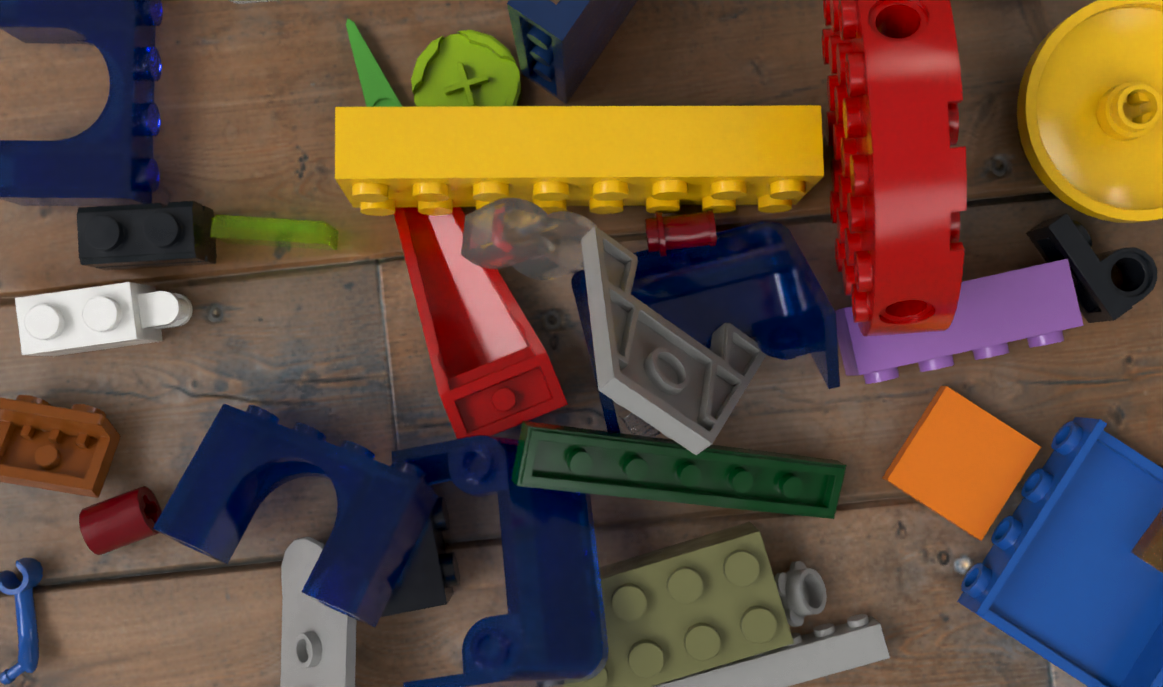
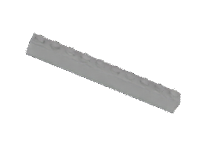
(811, 656)

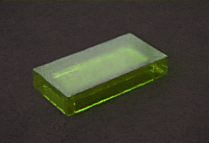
(274, 232)

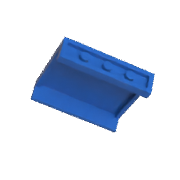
(1066, 566)

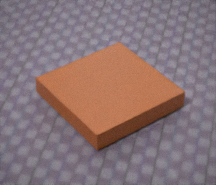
(961, 462)

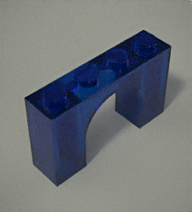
(114, 156)
(253, 455)

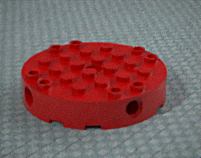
(893, 161)

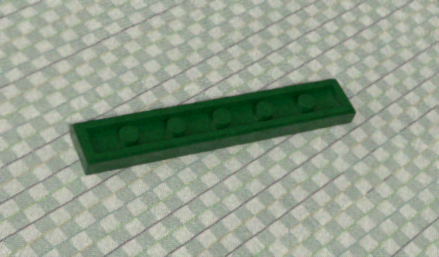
(666, 471)

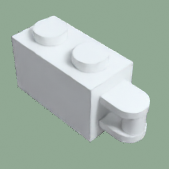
(97, 318)

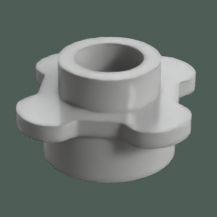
(801, 592)

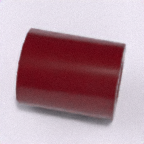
(119, 520)

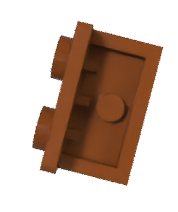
(55, 446)

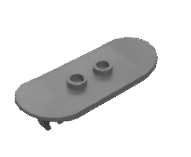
(315, 640)

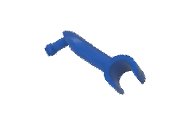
(25, 615)

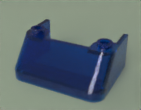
(748, 280)
(550, 569)

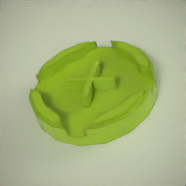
(466, 72)

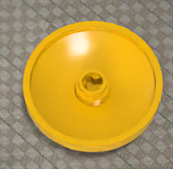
(1097, 110)

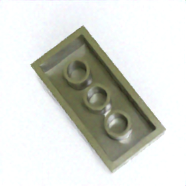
(689, 609)

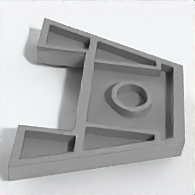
(653, 363)

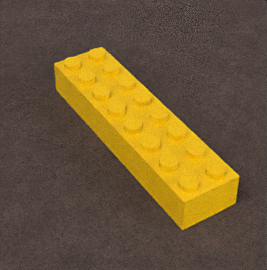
(578, 157)

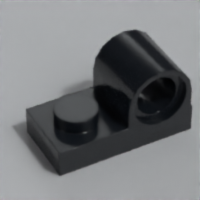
(1091, 272)

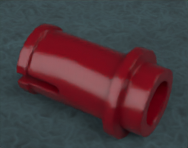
(680, 231)

